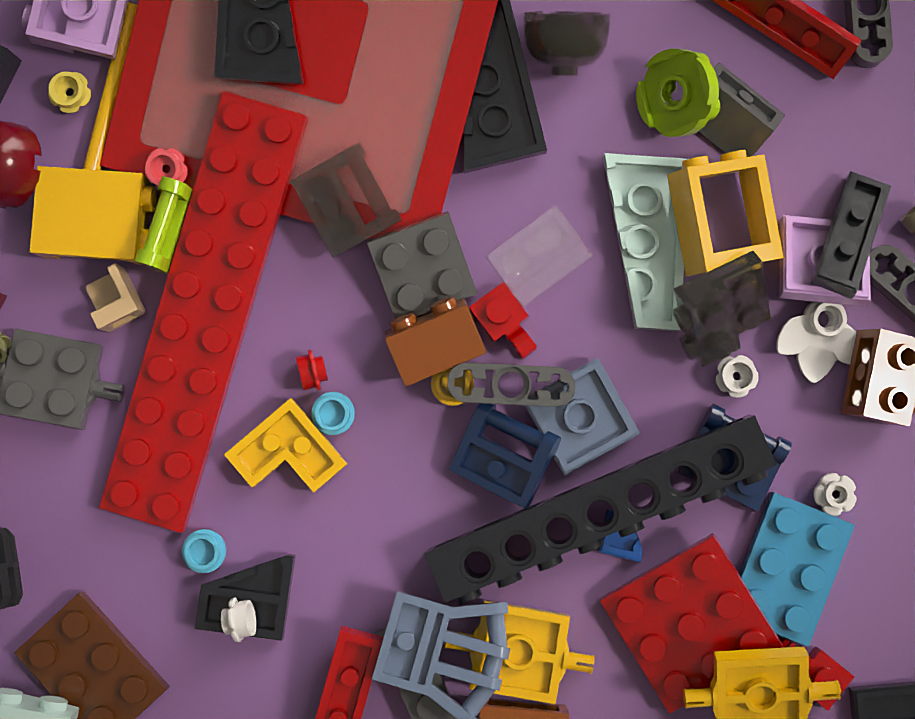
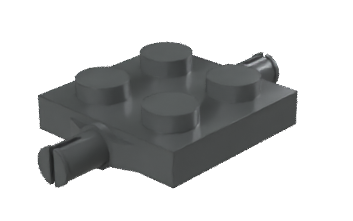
(52, 379)

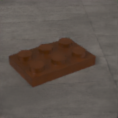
(91, 663)

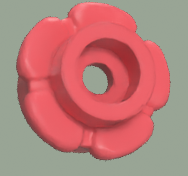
(162, 157)

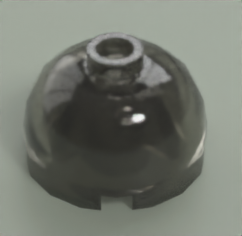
(566, 38)

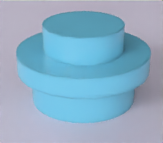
(333, 413)
(204, 551)

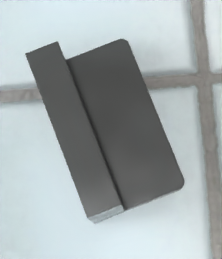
(743, 116)

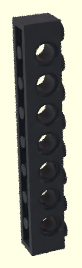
(750, 464)

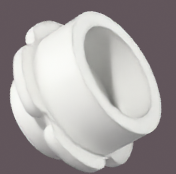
(747, 371)
(824, 497)
(239, 619)

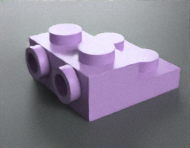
(76, 25)

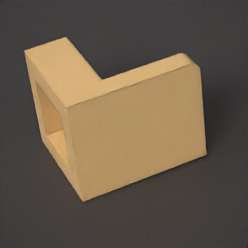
(114, 299)

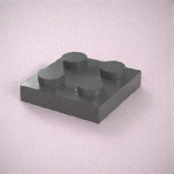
(421, 265)

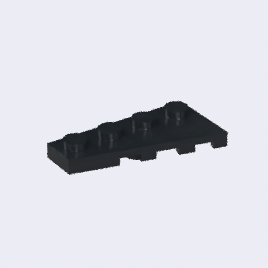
(257, 42)

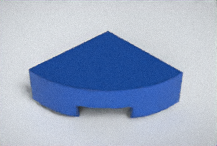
(623, 547)

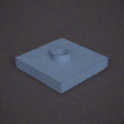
(589, 422)

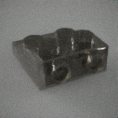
(720, 307)

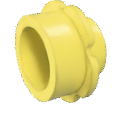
(61, 83)

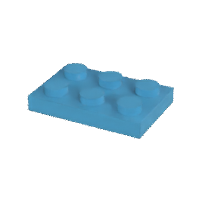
(794, 564)

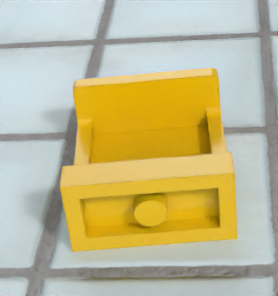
(91, 214)

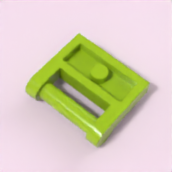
(165, 225)

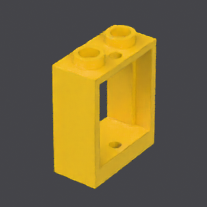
(692, 217)

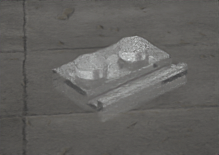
(539, 256)

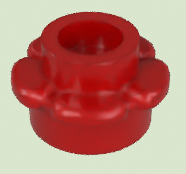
(311, 370)

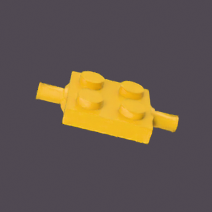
(536, 655)
(762, 685)

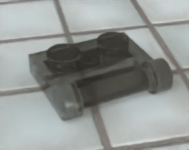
(333, 207)

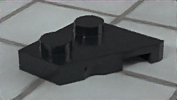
(264, 585)

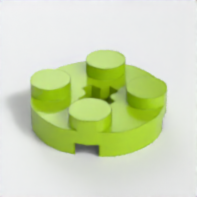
(699, 96)

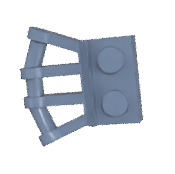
(414, 646)

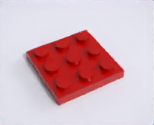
(683, 615)

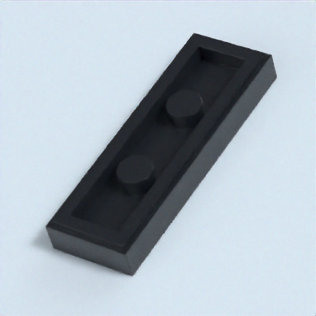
(851, 235)

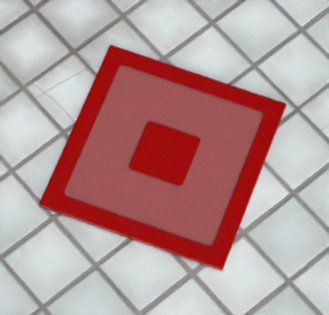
(371, 76)

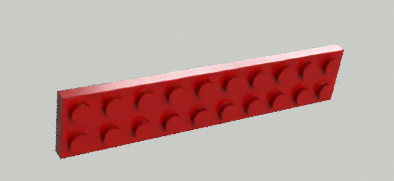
(203, 311)

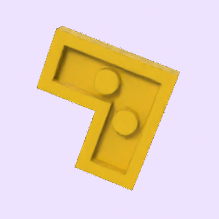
(291, 438)

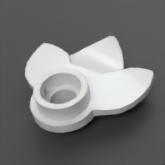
(817, 345)

